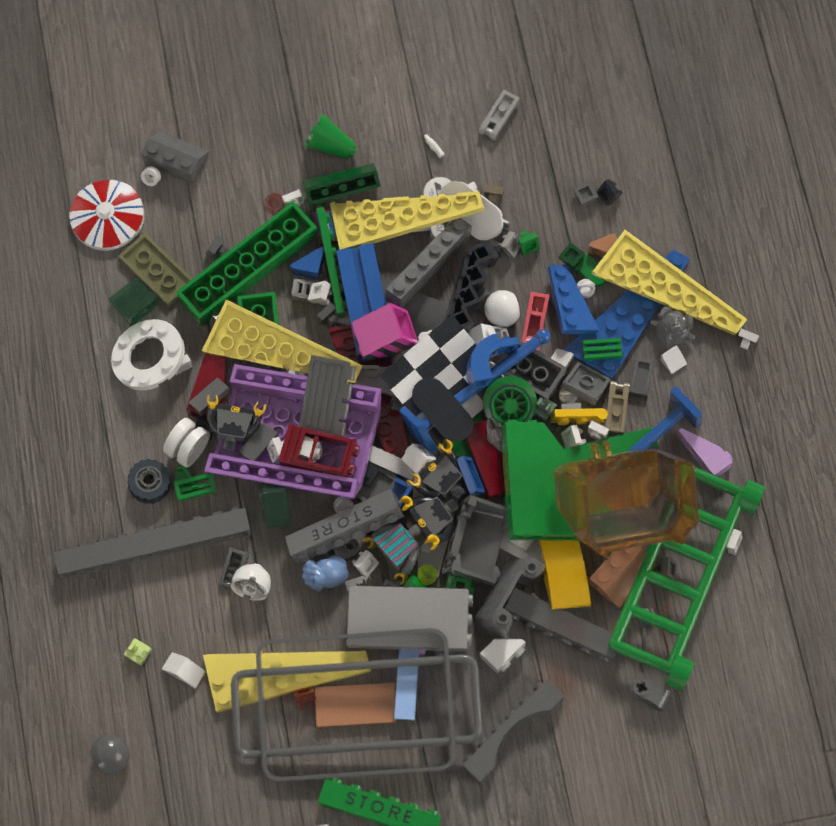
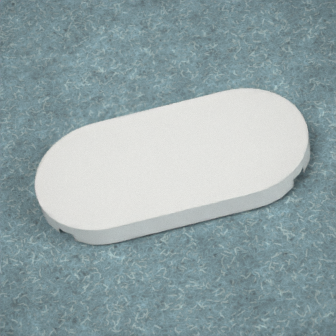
(484, 224)

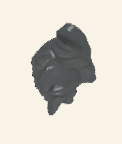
(673, 327)

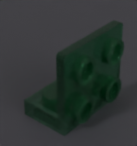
(134, 301)

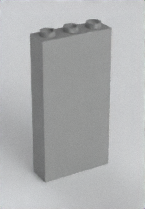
(408, 609)

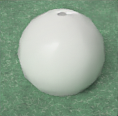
(502, 308)

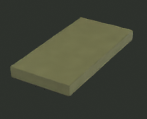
(155, 268)

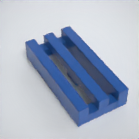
(471, 475)

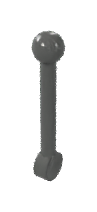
(644, 627)

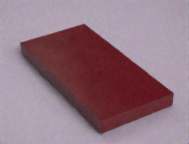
(487, 460)

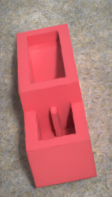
(535, 315)

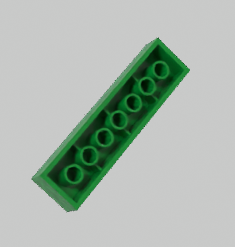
(247, 263)

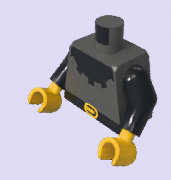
(232, 422)
(441, 476)
(431, 517)

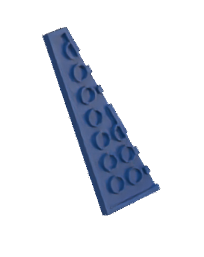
(622, 320)

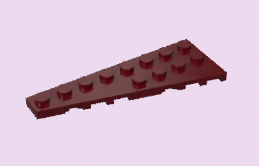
(390, 424)

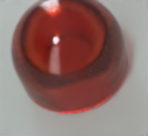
(274, 195)

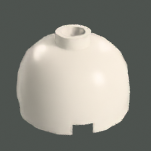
(251, 581)

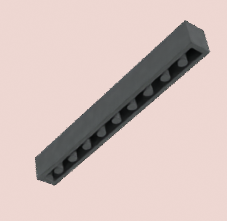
(152, 543)

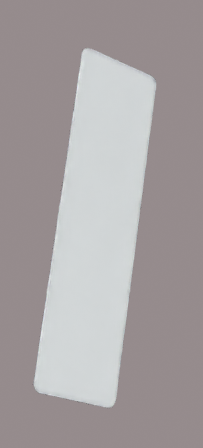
(390, 462)

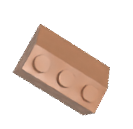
(617, 574)

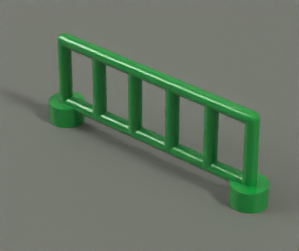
(678, 667)

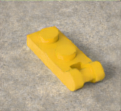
(578, 416)

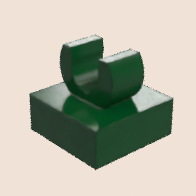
(571, 255)

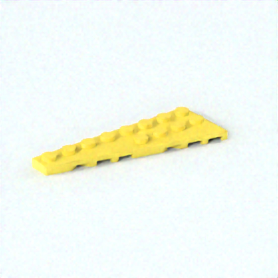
(647, 273)
(258, 340)
(222, 668)

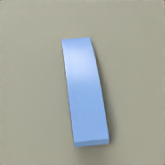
(406, 687)

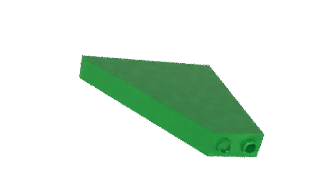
(530, 493)

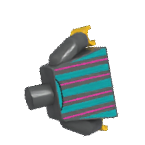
(397, 546)

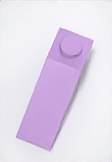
(707, 454)

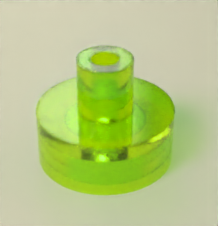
(427, 570)

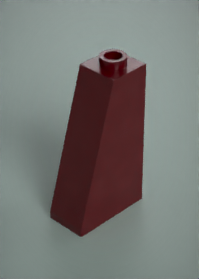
(212, 367)

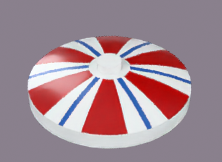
(106, 215)

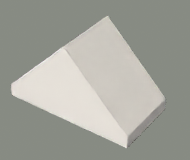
(184, 669)

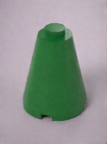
(330, 139)

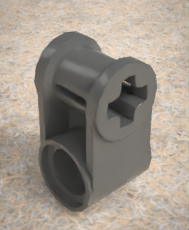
(652, 694)

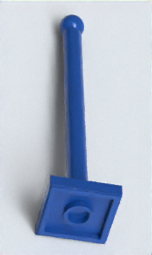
(684, 408)
(419, 428)

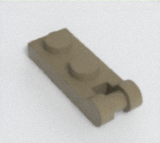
(617, 407)

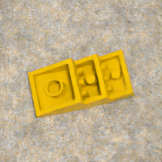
(564, 574)

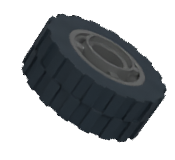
(152, 492)

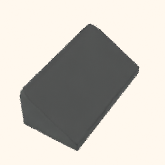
(215, 388)

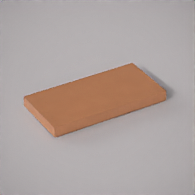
(355, 705)

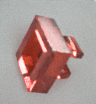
(305, 695)

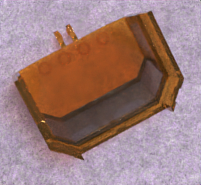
(627, 498)

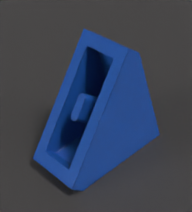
(310, 265)

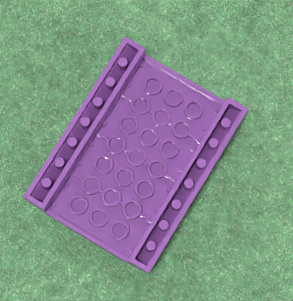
(284, 402)

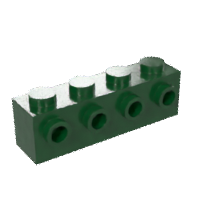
(341, 184)

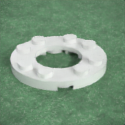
(163, 370)

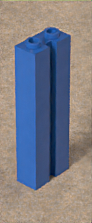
(361, 284)

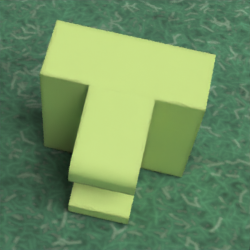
(137, 651)

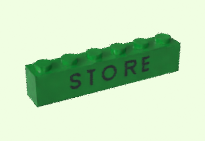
(373, 807)

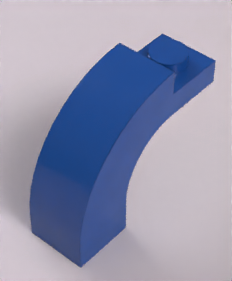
(478, 367)

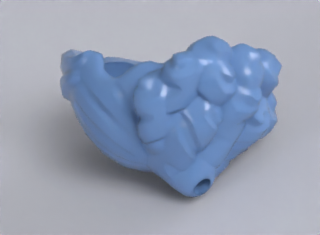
(325, 573)

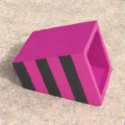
(384, 332)

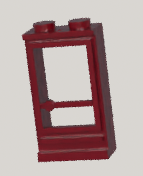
(293, 443)

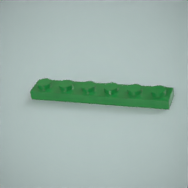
(331, 254)

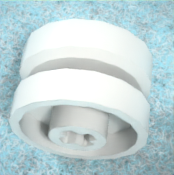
(186, 442)

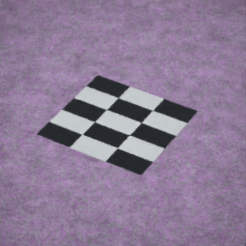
(439, 356)

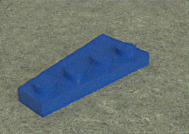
(570, 305)

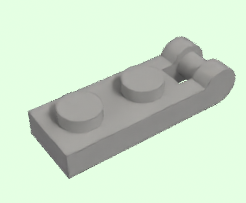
(499, 114)

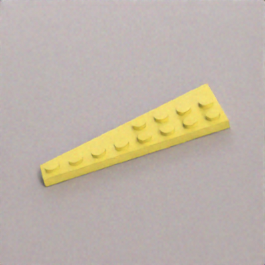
(388, 218)

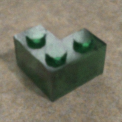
(275, 504)

